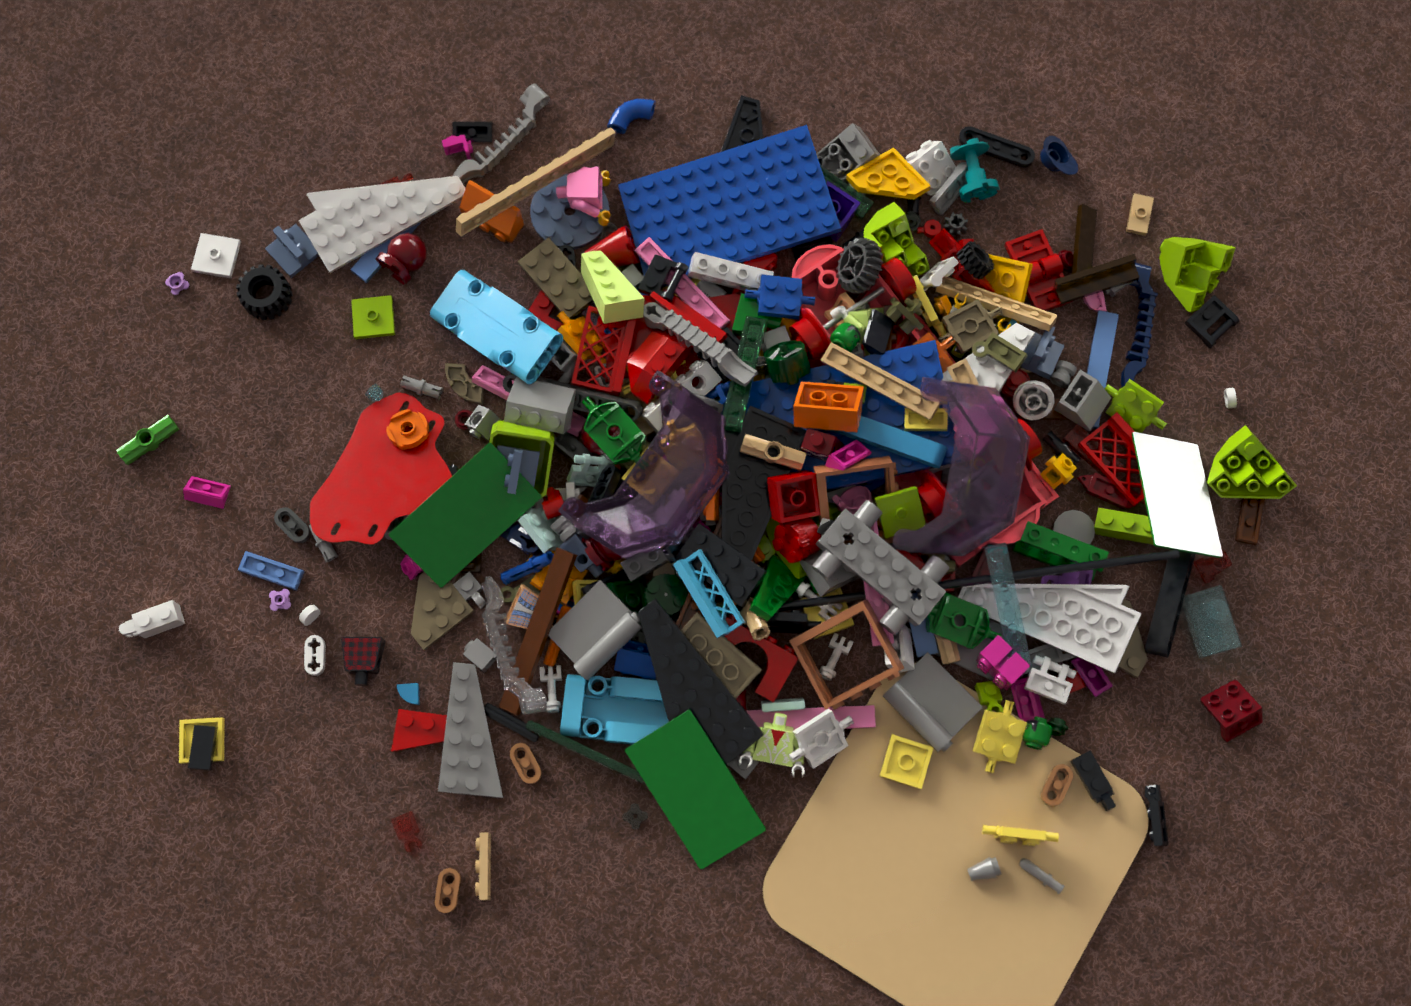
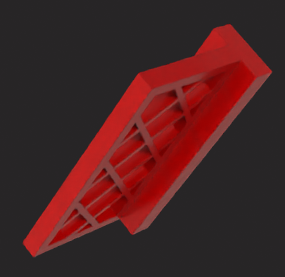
(620, 358)
(1123, 433)

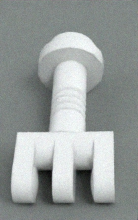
(803, 590)
(827, 671)
(552, 704)

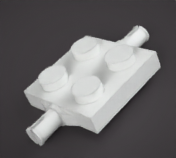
(820, 738)

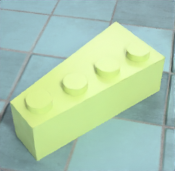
(610, 290)

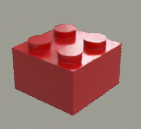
(793, 496)

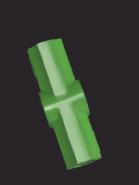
(137, 447)

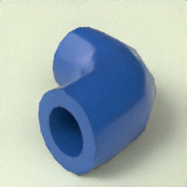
(630, 111)

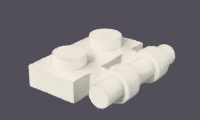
(1047, 685)

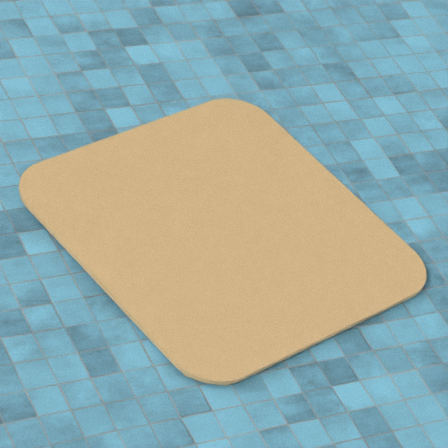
(886, 884)

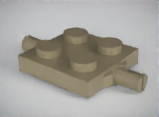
(970, 325)

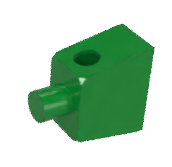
(749, 308)

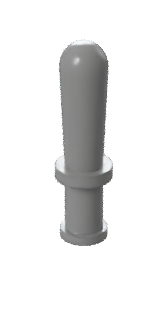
(1047, 879)

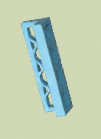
(702, 597)

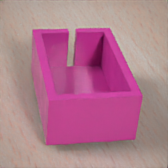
(995, 662)

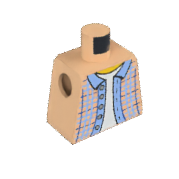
(523, 607)

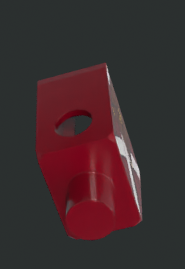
(820, 444)

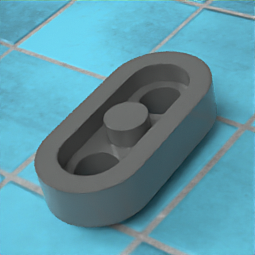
(292, 526)

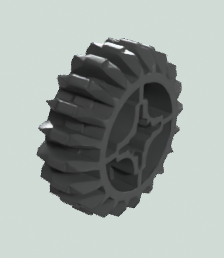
(859, 265)

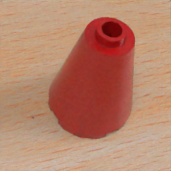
(618, 247)

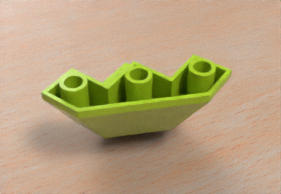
(892, 233)
(1248, 470)

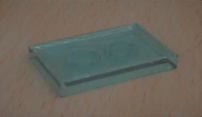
(1210, 622)

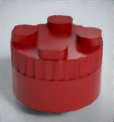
(796, 539)

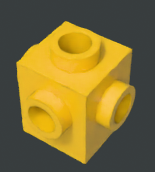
(1058, 471)

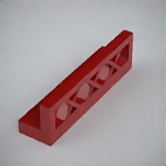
(690, 314)

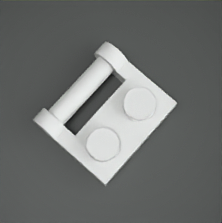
(934, 276)

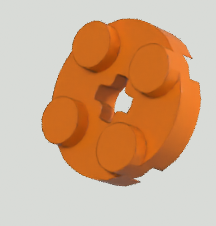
(410, 439)

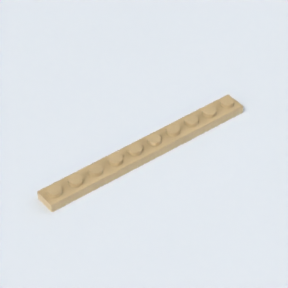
(534, 182)

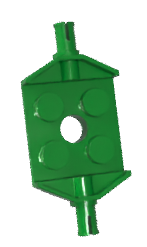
(627, 444)
(975, 625)

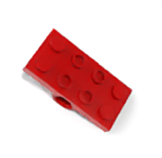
(1046, 268)

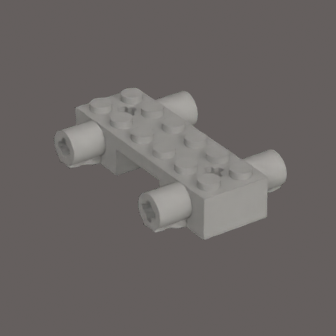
(881, 567)

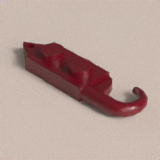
(1105, 490)

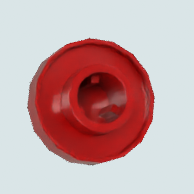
(1014, 382)

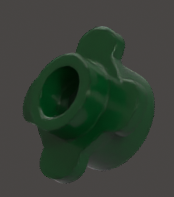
(1058, 725)

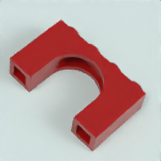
(779, 659)

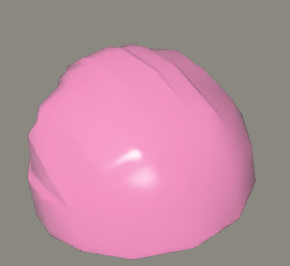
(852, 498)

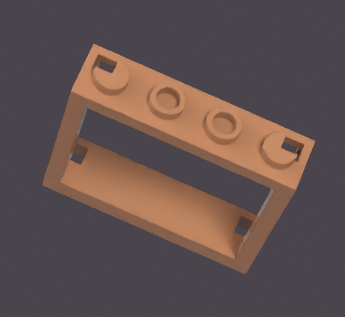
(863, 465)
(812, 671)

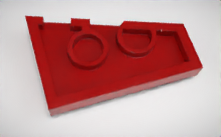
(417, 729)

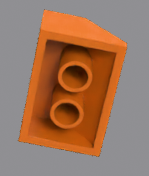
(504, 225)
(828, 406)

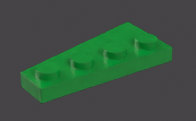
(774, 588)

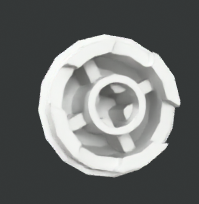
(1033, 400)

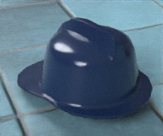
(1057, 157)

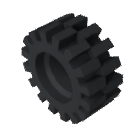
(975, 260)

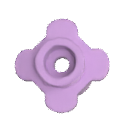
(173, 279)
(284, 604)

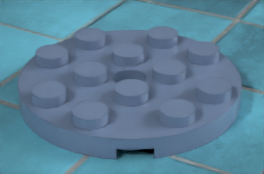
(550, 219)

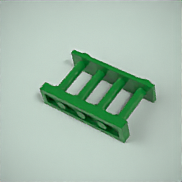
(1055, 548)

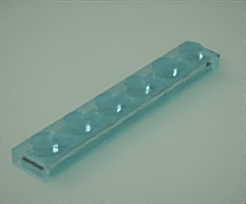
(1007, 600)

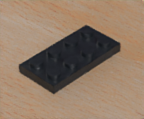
(735, 570)

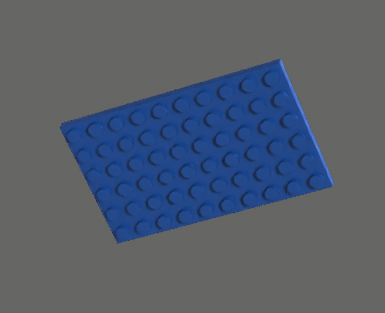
(734, 202)
(905, 363)

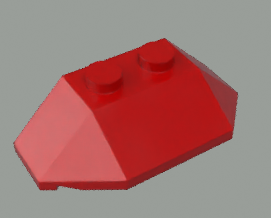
(656, 353)

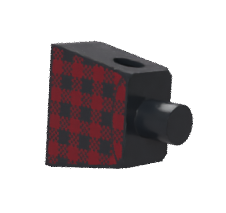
(362, 656)

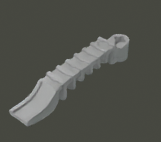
(534, 100)
(721, 356)

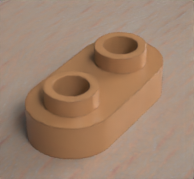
(525, 764)
(1057, 786)
(447, 890)

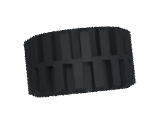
(256, 279)

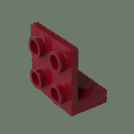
(1233, 709)

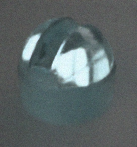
(374, 393)

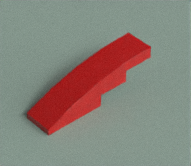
(947, 248)

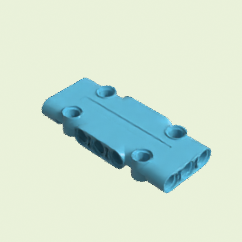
(496, 326)
(623, 709)

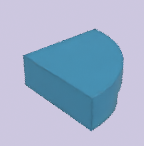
(409, 692)

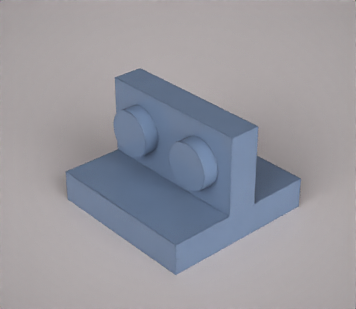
(292, 249)
(1042, 354)
(521, 461)

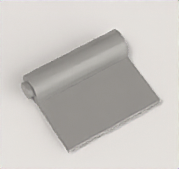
(595, 629)
(932, 702)

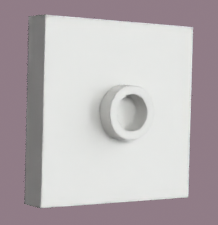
(216, 255)

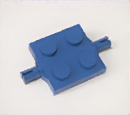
(780, 297)

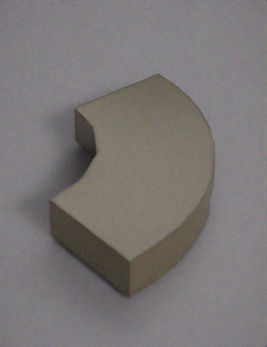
(462, 384)

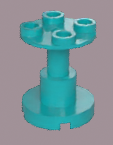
(976, 178)

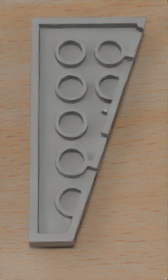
(467, 752)

